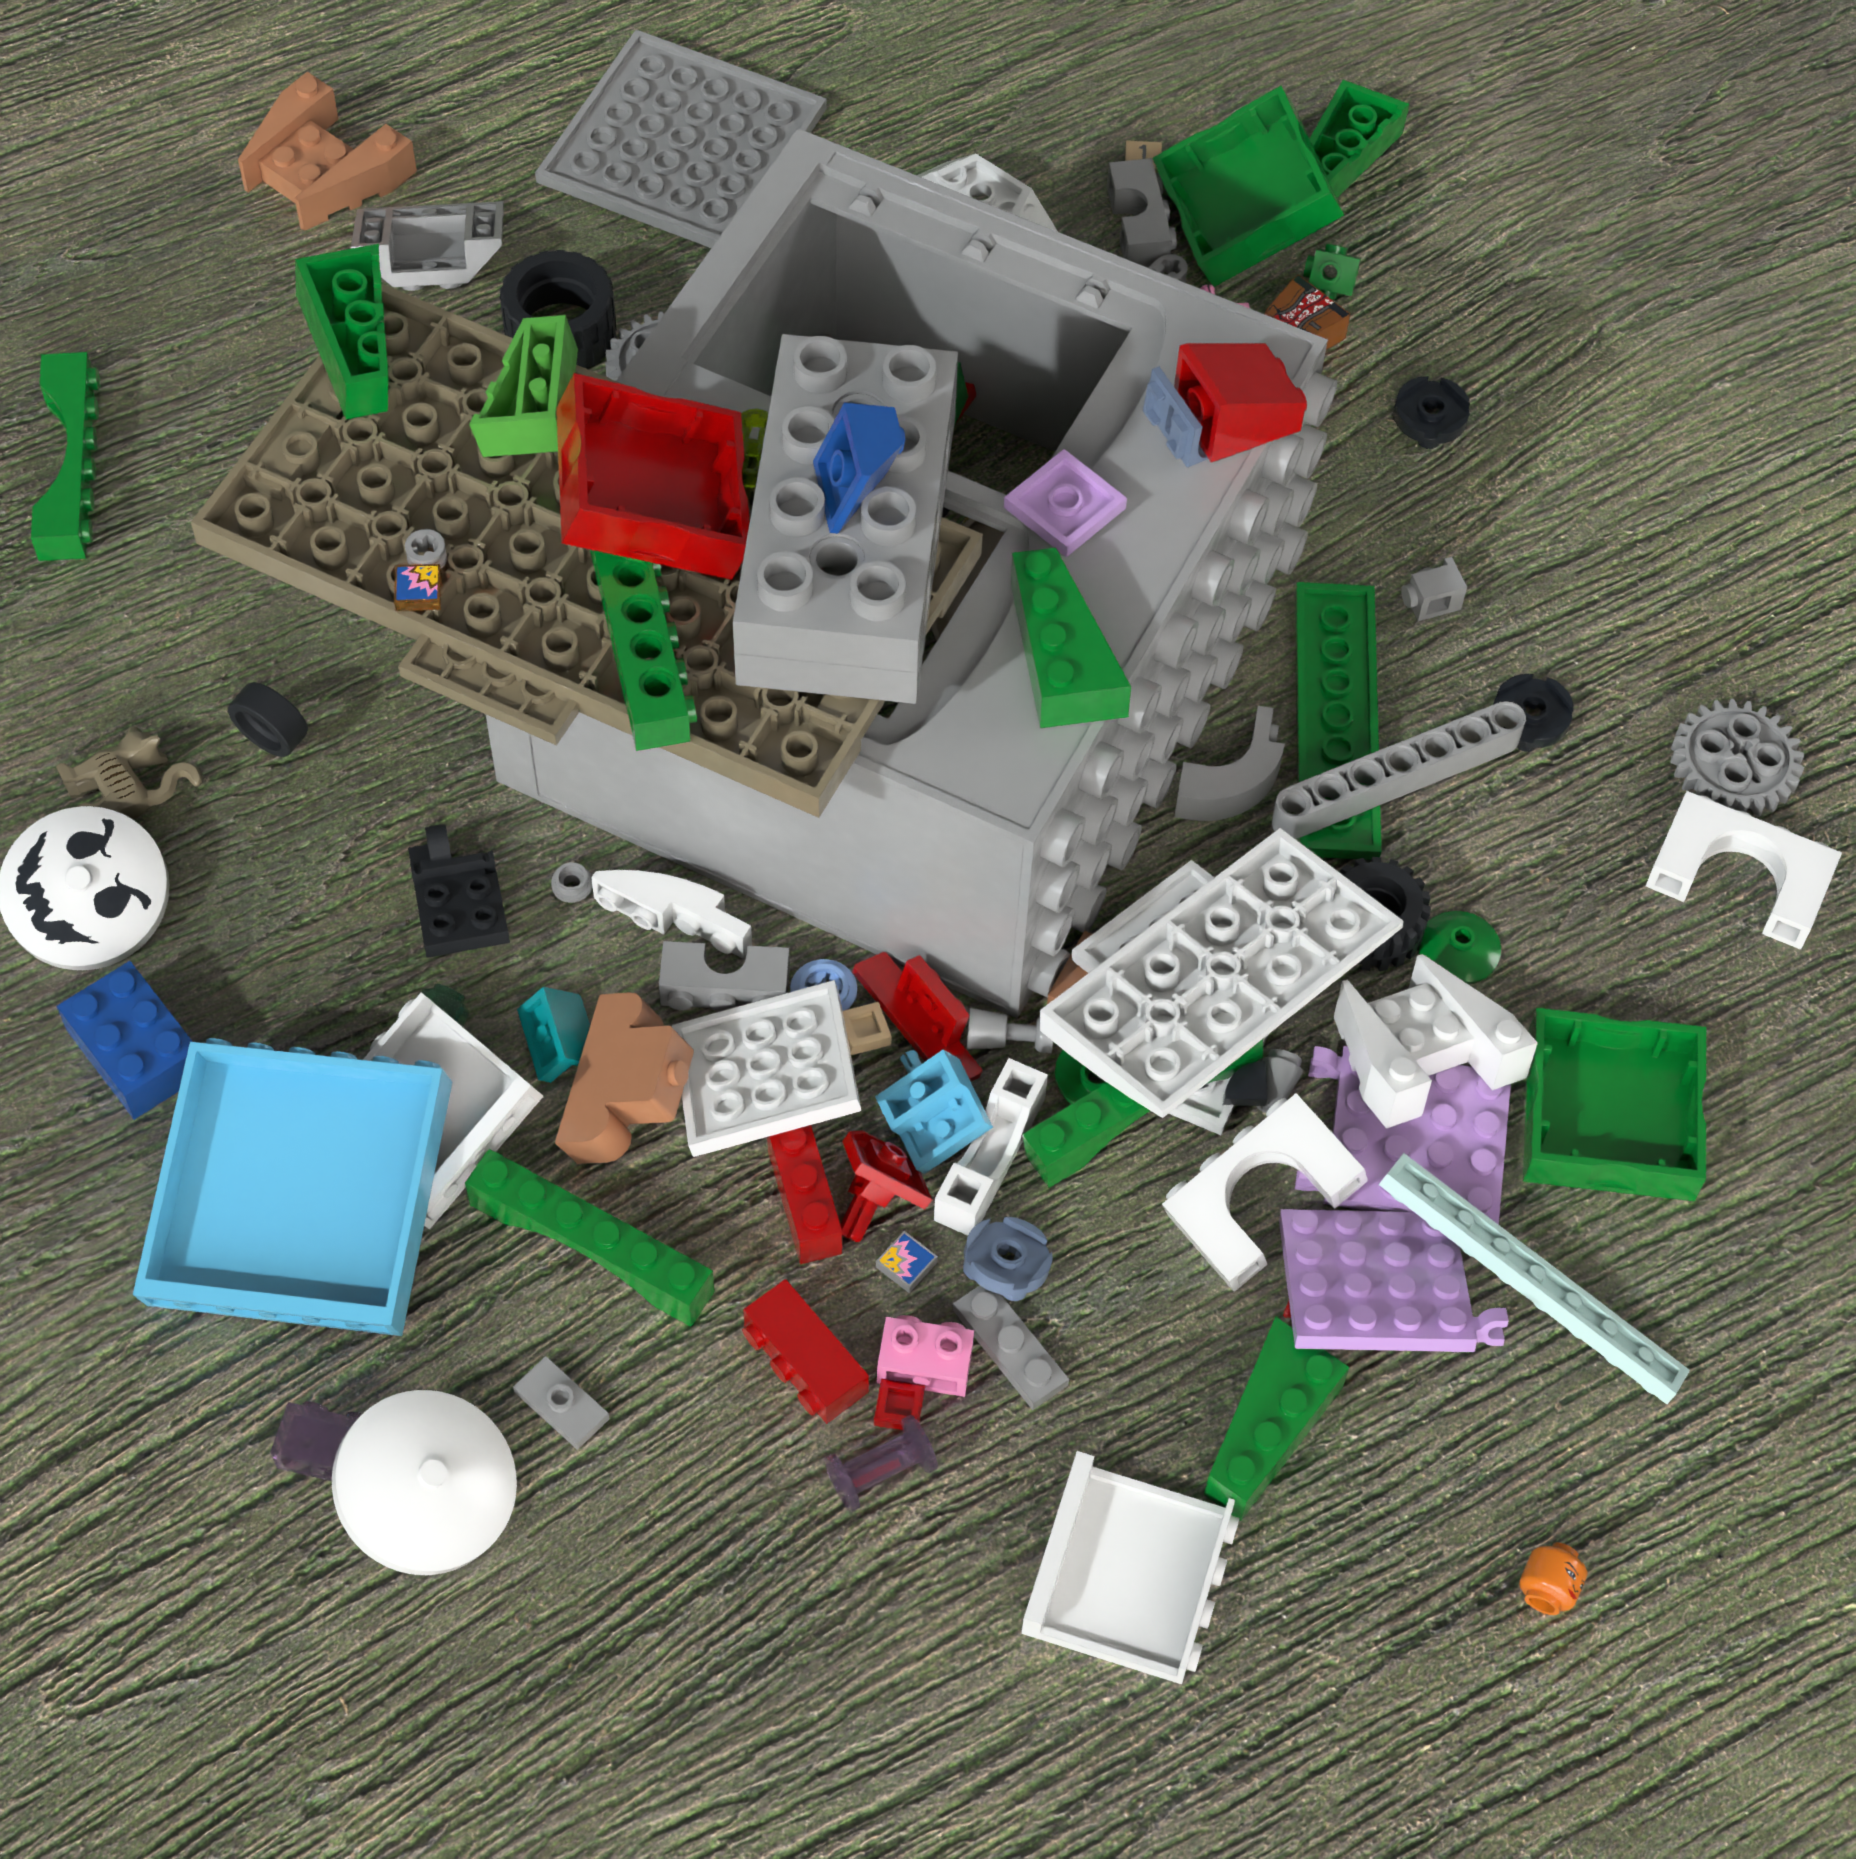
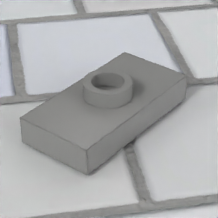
(561, 1402)

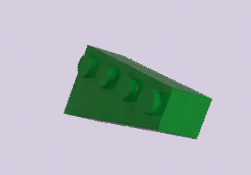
(1356, 132)
(346, 319)
(1064, 649)
(1273, 1417)

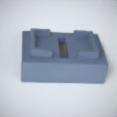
(1174, 418)

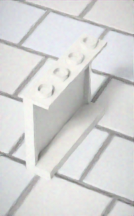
(484, 1099)
(1129, 1572)

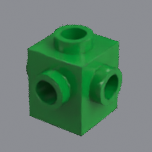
(1346, 266)

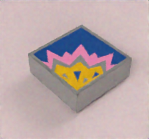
(906, 1261)

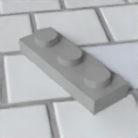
(1011, 1345)

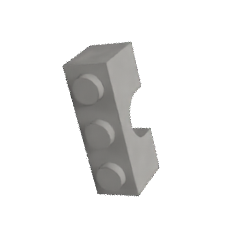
(1137, 191)
(690, 983)

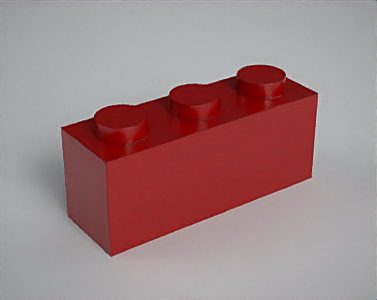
(805, 1194)
(804, 1352)

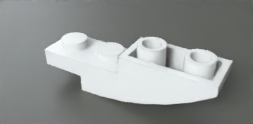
(662, 899)

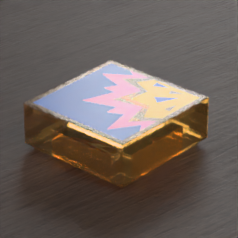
(417, 587)

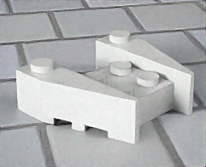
(1424, 1032)

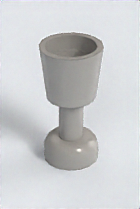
(991, 1031)

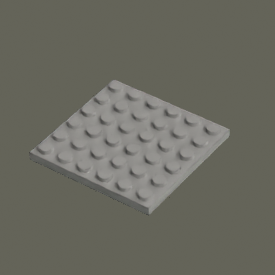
(676, 138)

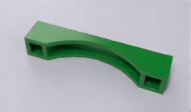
(61, 515)
(1083, 1128)
(647, 1265)

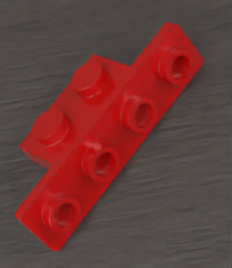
(918, 1006)

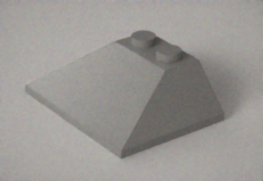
(431, 242)

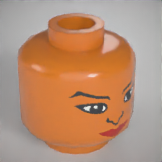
(1553, 1578)

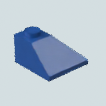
(856, 458)

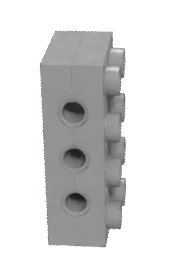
(852, 604)

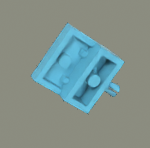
(933, 1109)

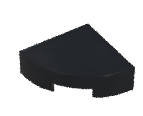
(1247, 1086)

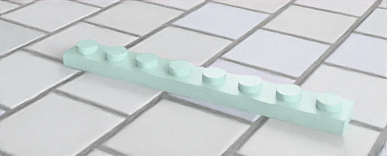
(1535, 1278)

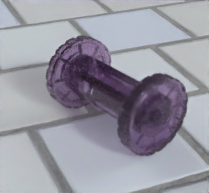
(881, 1463)

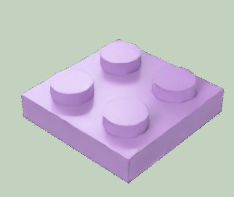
(1065, 502)

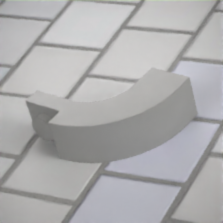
(1232, 789)

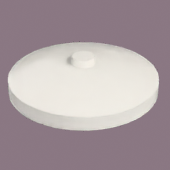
(424, 1482)

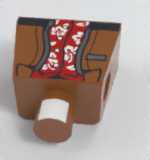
(1311, 311)

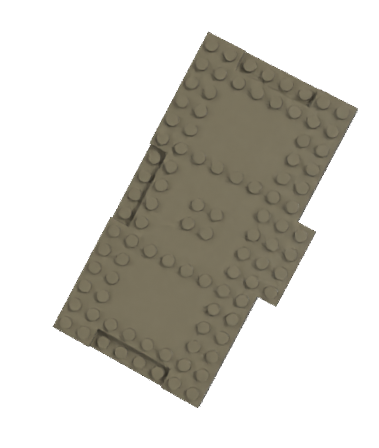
(519, 610)

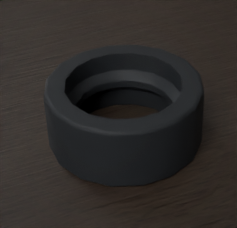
(268, 719)

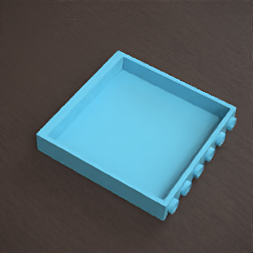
(294, 1187)

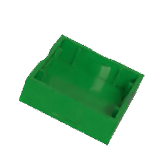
(1248, 186)
(1616, 1105)

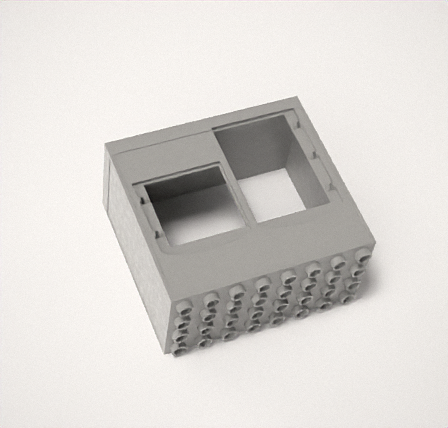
(961, 815)

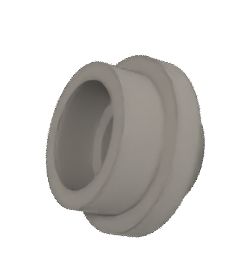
(570, 873)

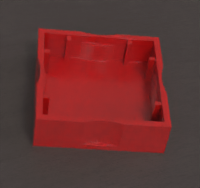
(651, 477)

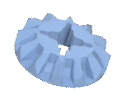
(819, 971)

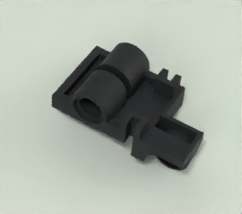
(456, 897)

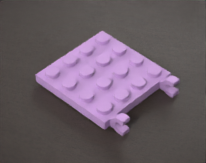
(1454, 1139)
(1379, 1284)

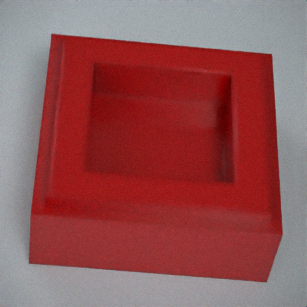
(898, 1401)

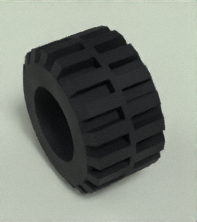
(1403, 897)

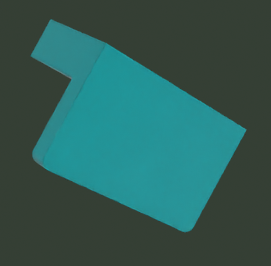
(554, 1030)

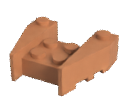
(315, 167)

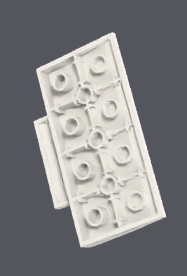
(1211, 969)

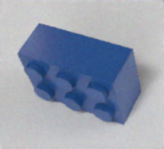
(128, 1038)

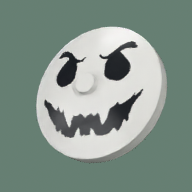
(83, 888)

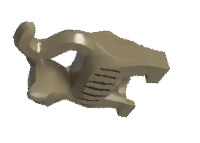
(113, 775)

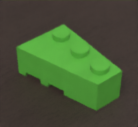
(524, 399)

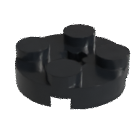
(1429, 428)
(1550, 698)

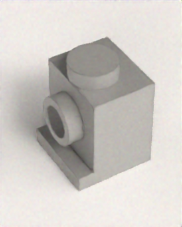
(1435, 591)

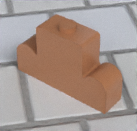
(625, 1076)

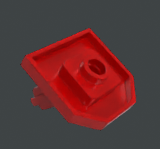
(880, 1174)

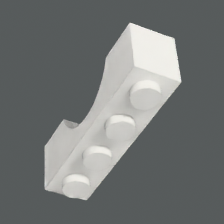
(978, 1175)

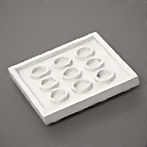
(767, 1069)

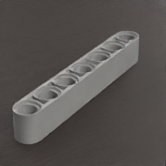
(1387, 783)

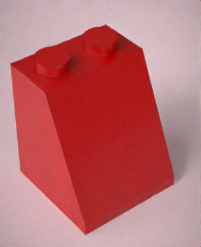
(1238, 396)

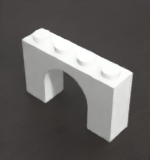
(1797, 864)
(1287, 1136)

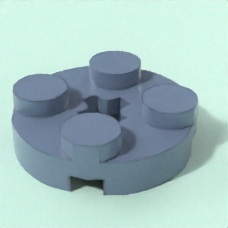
(1003, 1276)

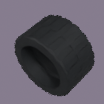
(567, 279)

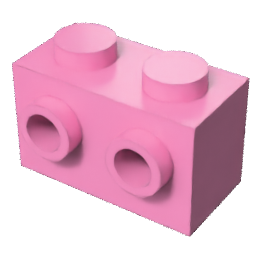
(926, 1354)

